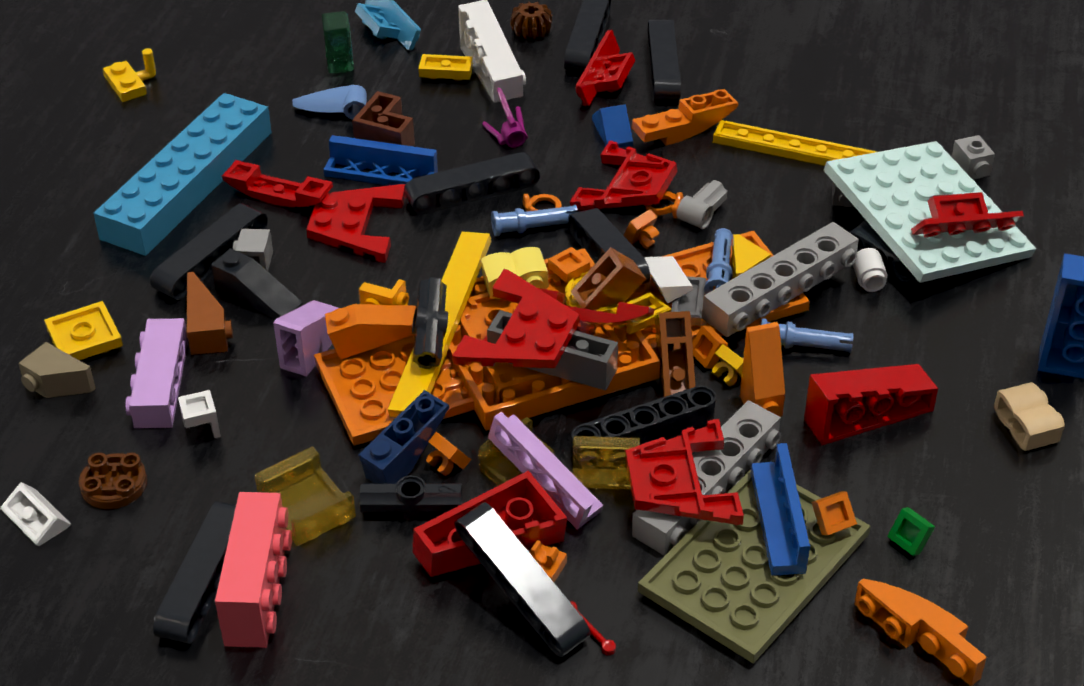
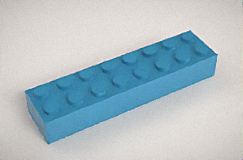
(182, 174)

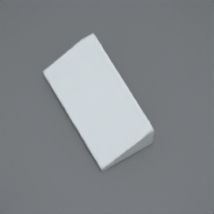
(668, 277)
(34, 514)

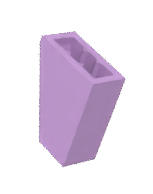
(301, 336)

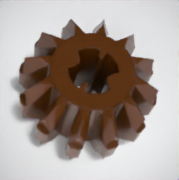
(531, 20)

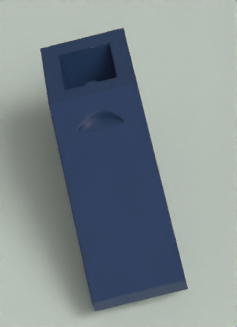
(403, 440)

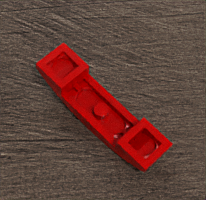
(273, 190)
(625, 312)

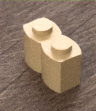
(1029, 416)

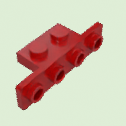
(605, 69)
(962, 213)

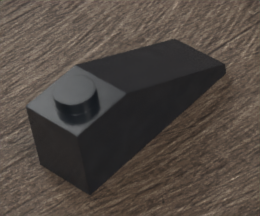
(252, 285)

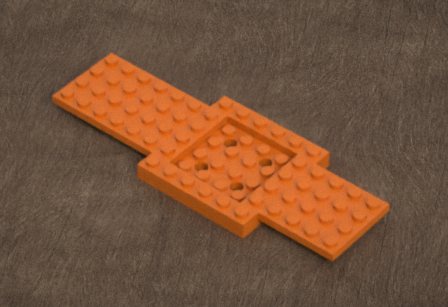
(367, 381)

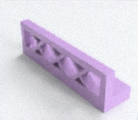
(531, 454)

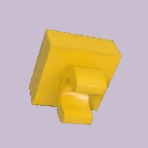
(729, 362)

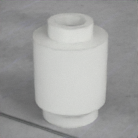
(870, 269)

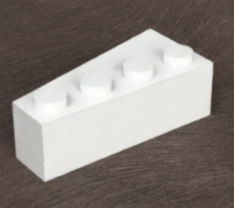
(490, 51)

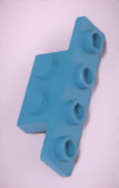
(389, 20)

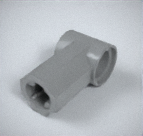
(700, 208)

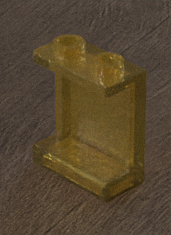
(308, 493)

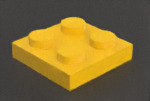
(84, 331)

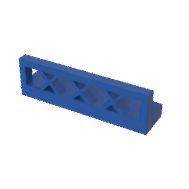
(380, 157)
(781, 514)

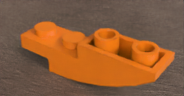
(691, 118)
(913, 619)

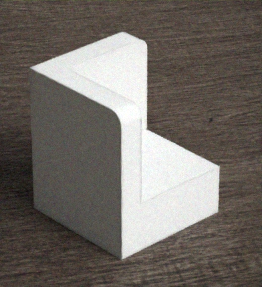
(198, 410)

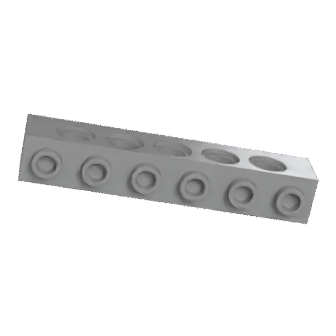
(779, 279)
(746, 440)

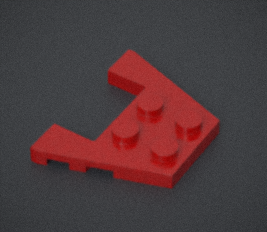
(637, 182)
(344, 217)
(532, 336)
(667, 481)

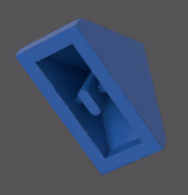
(613, 125)

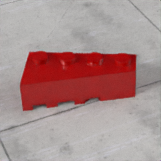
(866, 399)
(518, 502)

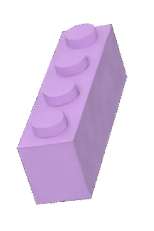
(158, 373)

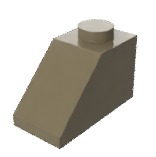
(55, 373)

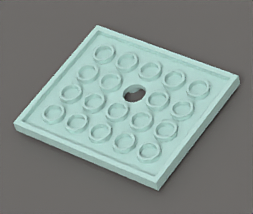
(893, 194)

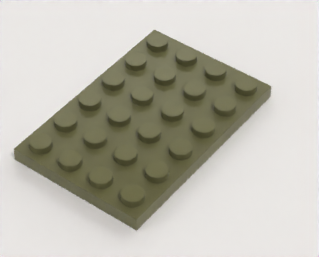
(724, 582)

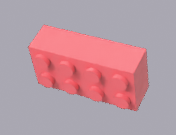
(253, 570)

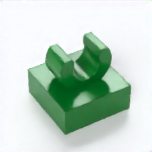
(911, 531)

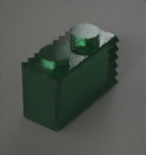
(337, 42)

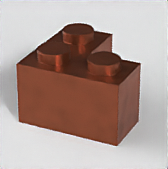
(383, 121)

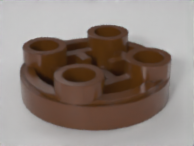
(112, 480)

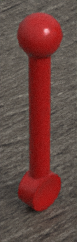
(608, 646)

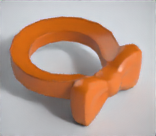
(676, 198)
(528, 202)

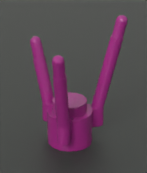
(512, 131)

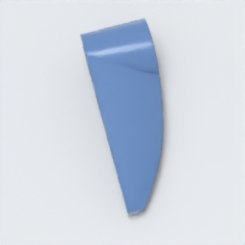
(341, 99)

